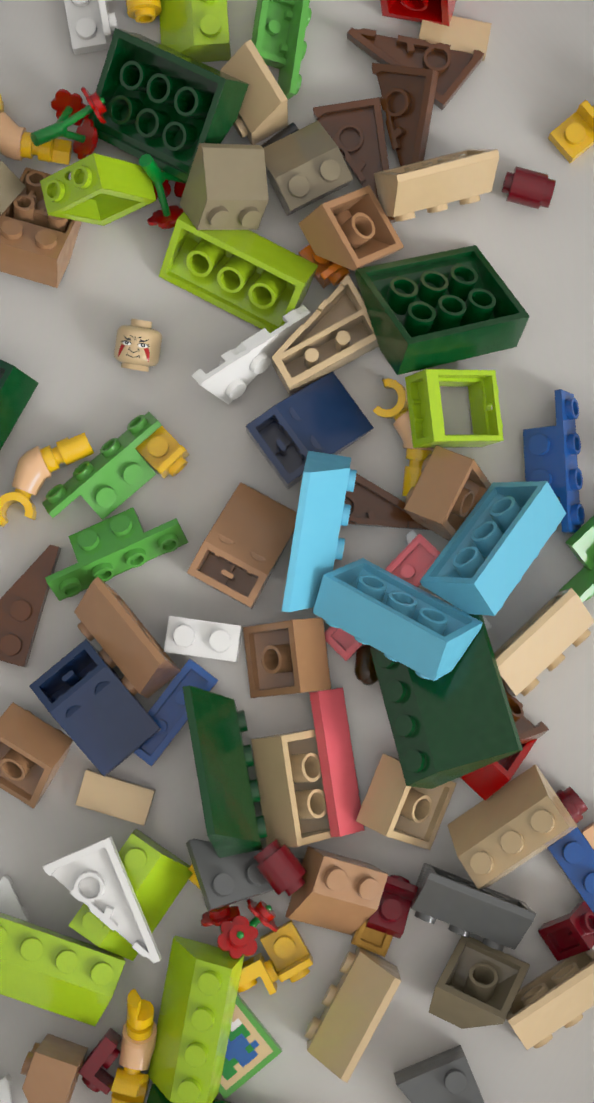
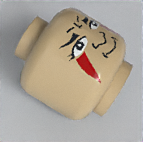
(138, 345)

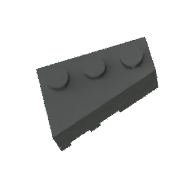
(440, 1079)

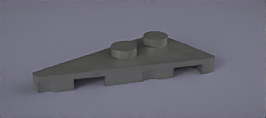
(226, 878)

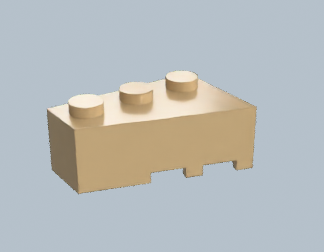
(327, 340)

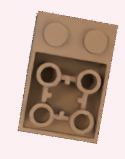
(33, 241)
(244, 545)

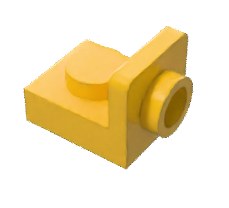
(575, 133)
(163, 453)
(288, 952)
(258, 967)

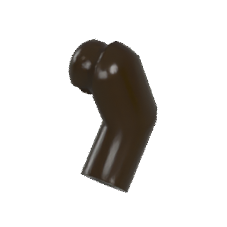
(364, 666)

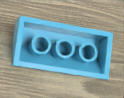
(317, 527)
(495, 546)
(396, 618)

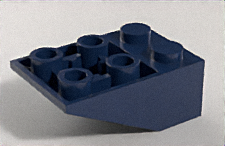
(312, 419)
(95, 707)

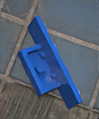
(552, 457)

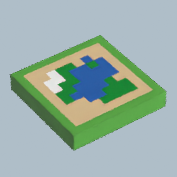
(248, 1049)

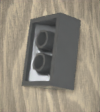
(471, 910)

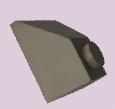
(477, 985)

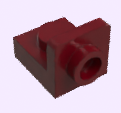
(393, 907)
(570, 933)
(102, 1055)

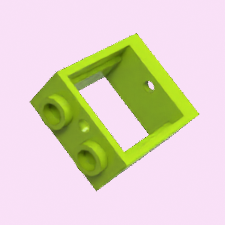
(98, 190)
(427, 412)

